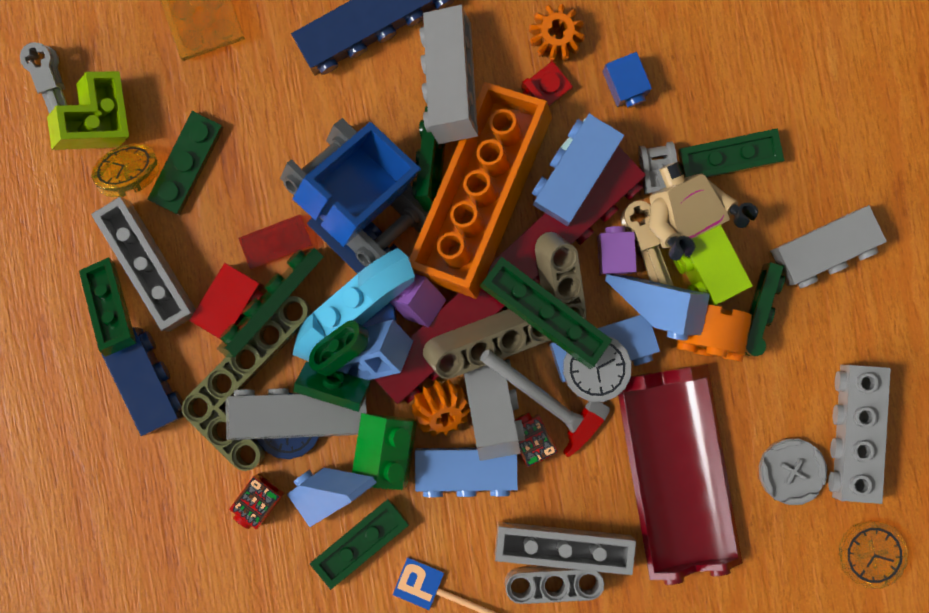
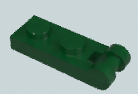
(769, 284)

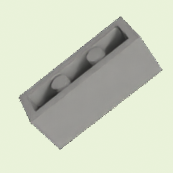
(829, 247)
(492, 413)

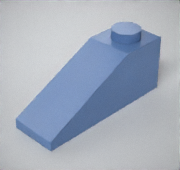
(663, 305)
(384, 354)
(326, 492)

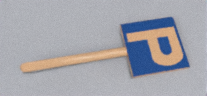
(421, 583)

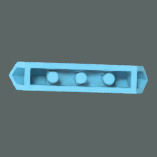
(356, 300)

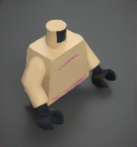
(690, 209)

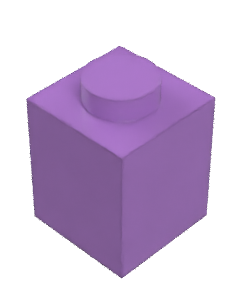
(616, 251)
(419, 301)

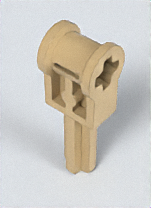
(646, 242)

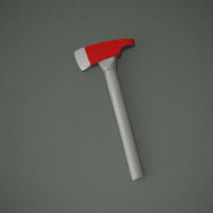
(580, 425)

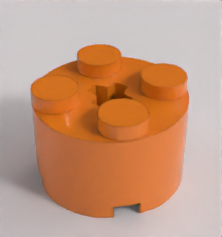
(723, 335)

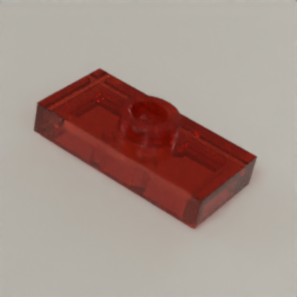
(275, 241)

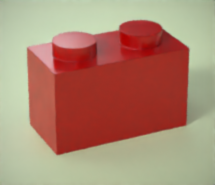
(226, 300)

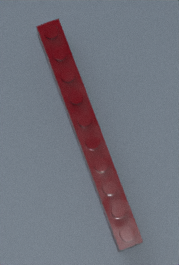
(618, 179)

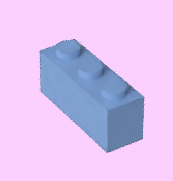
(576, 168)
(633, 333)
(463, 472)

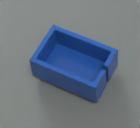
(356, 183)

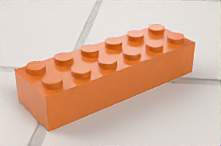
(480, 190)

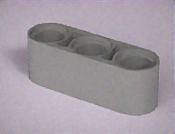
(539, 594)

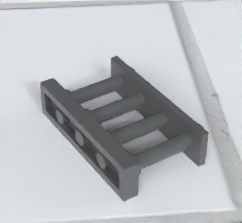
(406, 205)

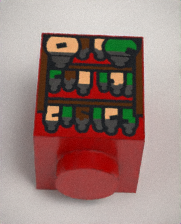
(537, 440)
(256, 502)

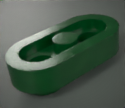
(338, 348)

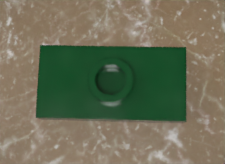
(336, 388)

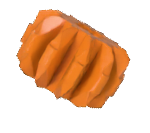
(561, 21)
(440, 408)

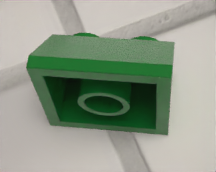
(385, 450)

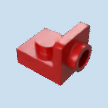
(547, 84)

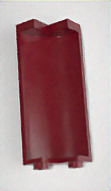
(679, 474)

